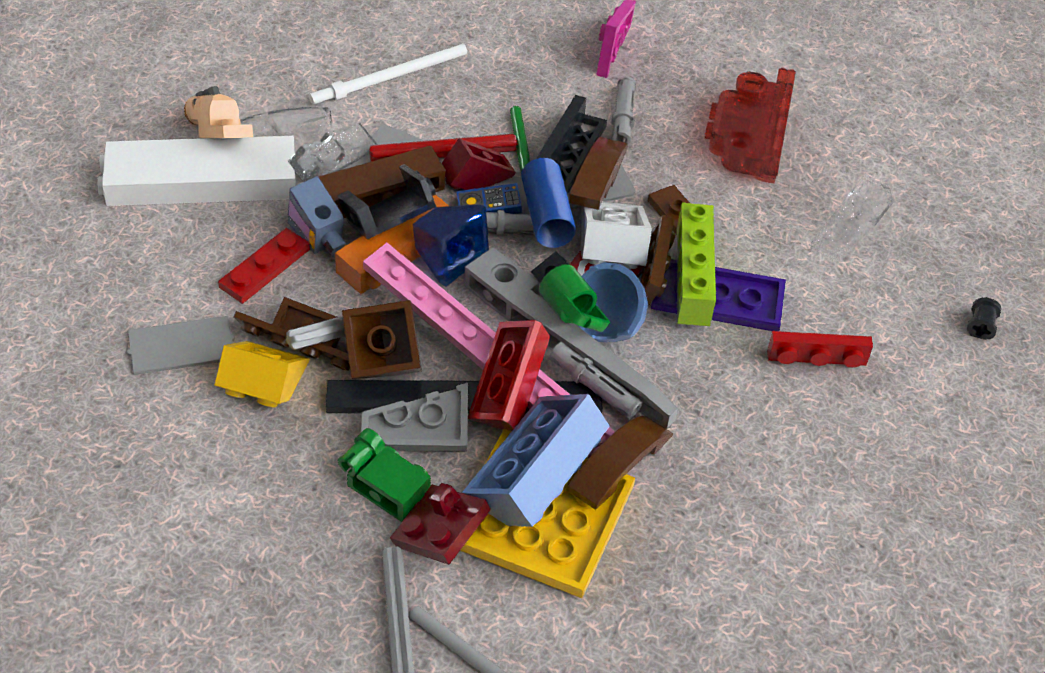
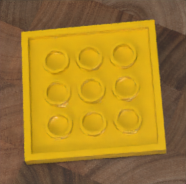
(560, 547)

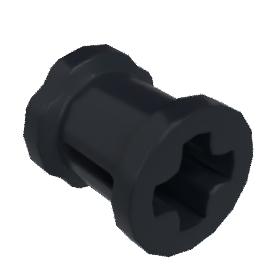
(985, 313)

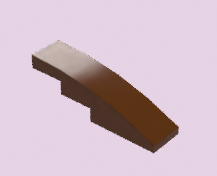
(598, 173)

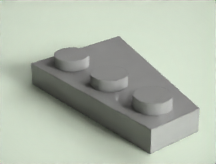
(424, 424)

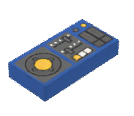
(493, 198)

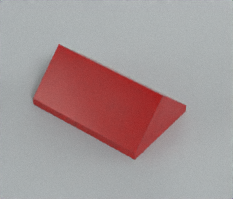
(509, 374)

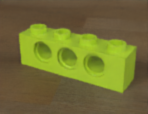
(695, 265)

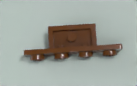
(291, 316)

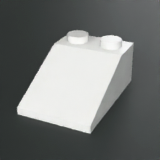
(615, 234)

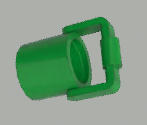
(572, 298)

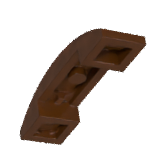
(615, 458)

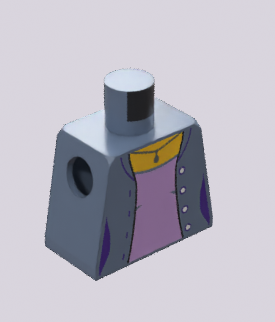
(316, 216)

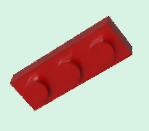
(264, 265)
(819, 348)

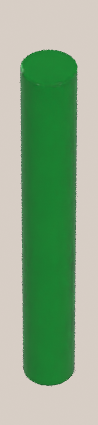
(519, 131)

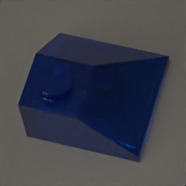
(451, 239)

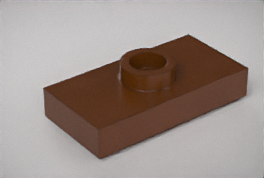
(668, 203)

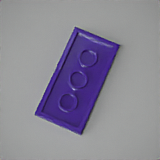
(740, 298)

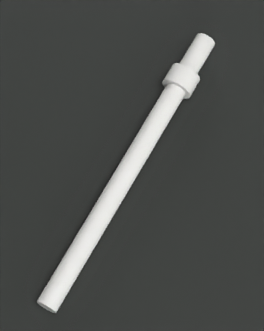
(340, 89)

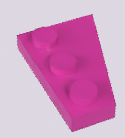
(614, 34)

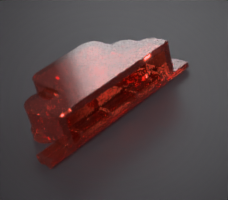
(752, 124)

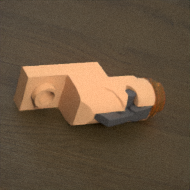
(215, 115)

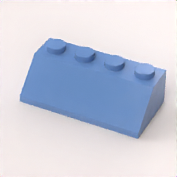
(539, 458)

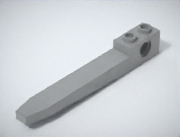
(516, 298)

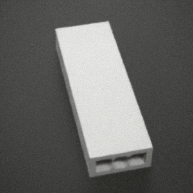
(196, 170)

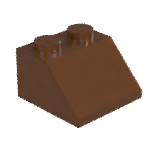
(382, 340)

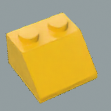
(259, 372)

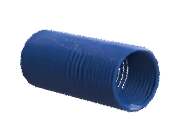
(548, 203)

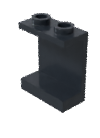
(393, 210)

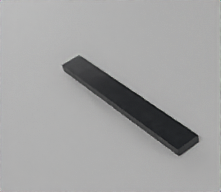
(364, 395)

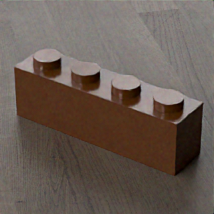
(383, 178)

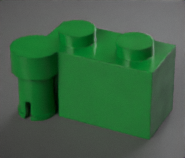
(384, 475)

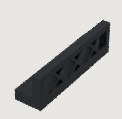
(569, 132)

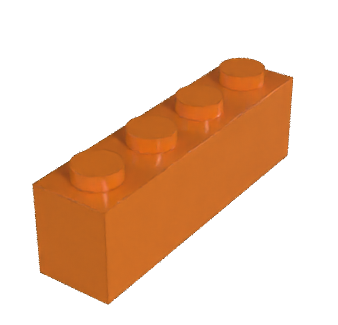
(351, 257)

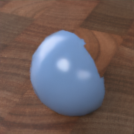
(619, 298)

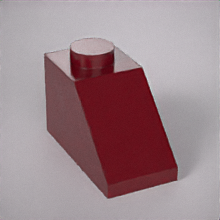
(475, 166)

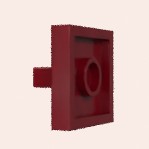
(440, 523)

